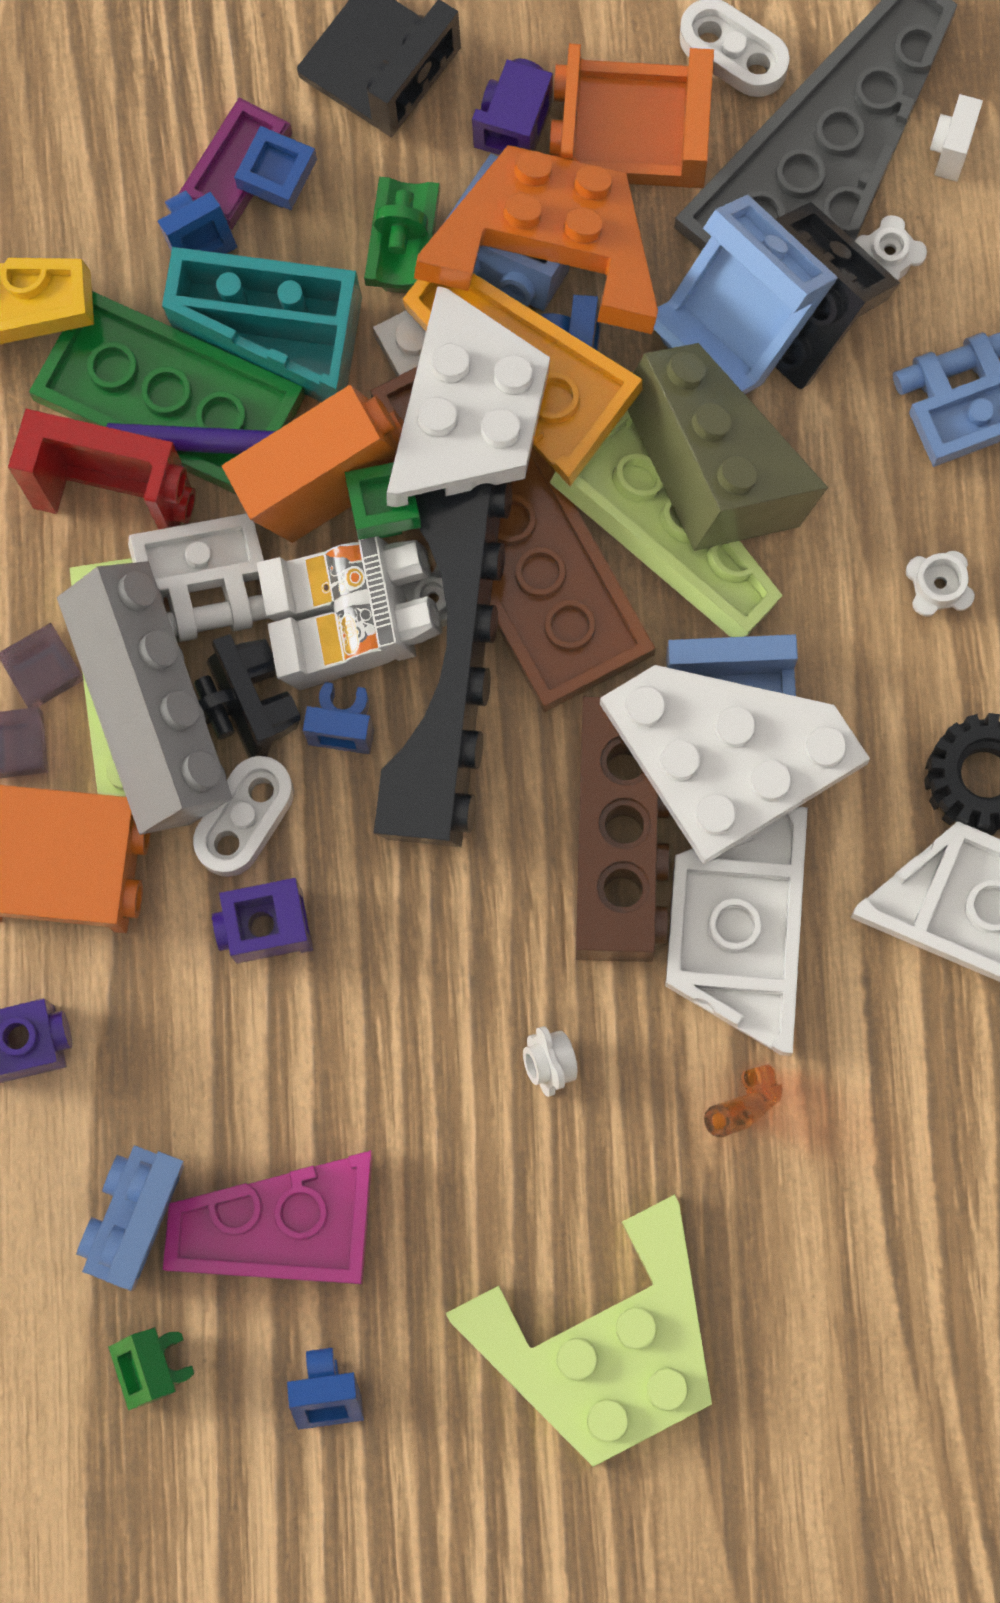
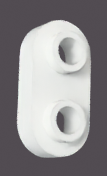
(739, 46)
(243, 817)

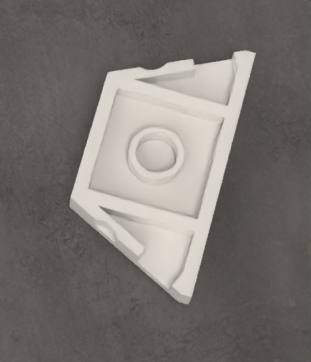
(468, 405)
(945, 900)
(740, 931)

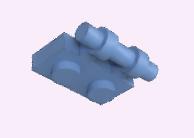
(957, 418)

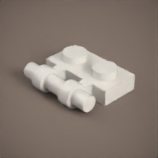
(203, 558)

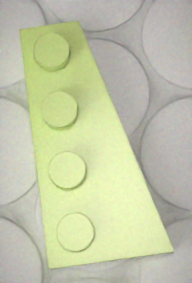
(630, 503)

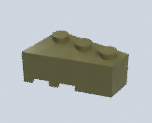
(718, 452)

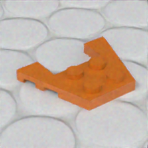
(555, 214)

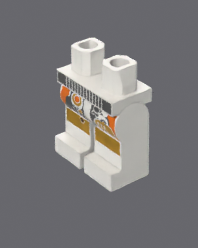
(346, 609)

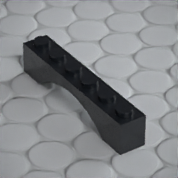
(427, 781)

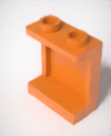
(636, 117)
(69, 857)

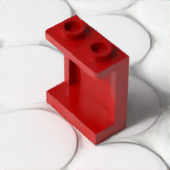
(64, 449)

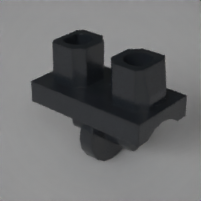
(234, 672)

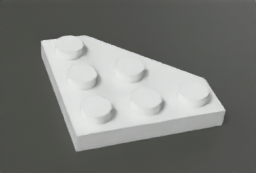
(729, 751)

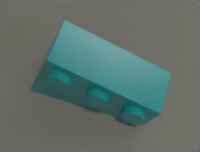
(269, 313)

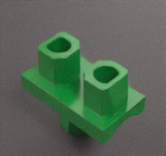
(400, 230)

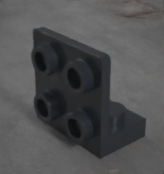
(382, 58)
(859, 288)

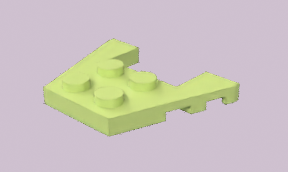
(619, 1370)

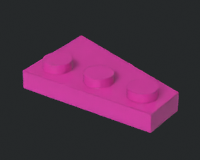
(279, 1227)

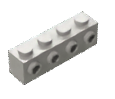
(144, 697)

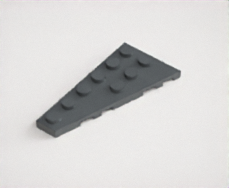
(837, 127)

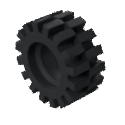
(946, 779)

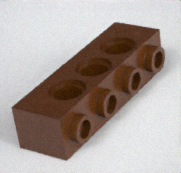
(602, 928)

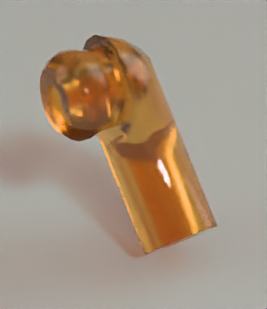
(745, 1110)

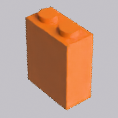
(298, 474)

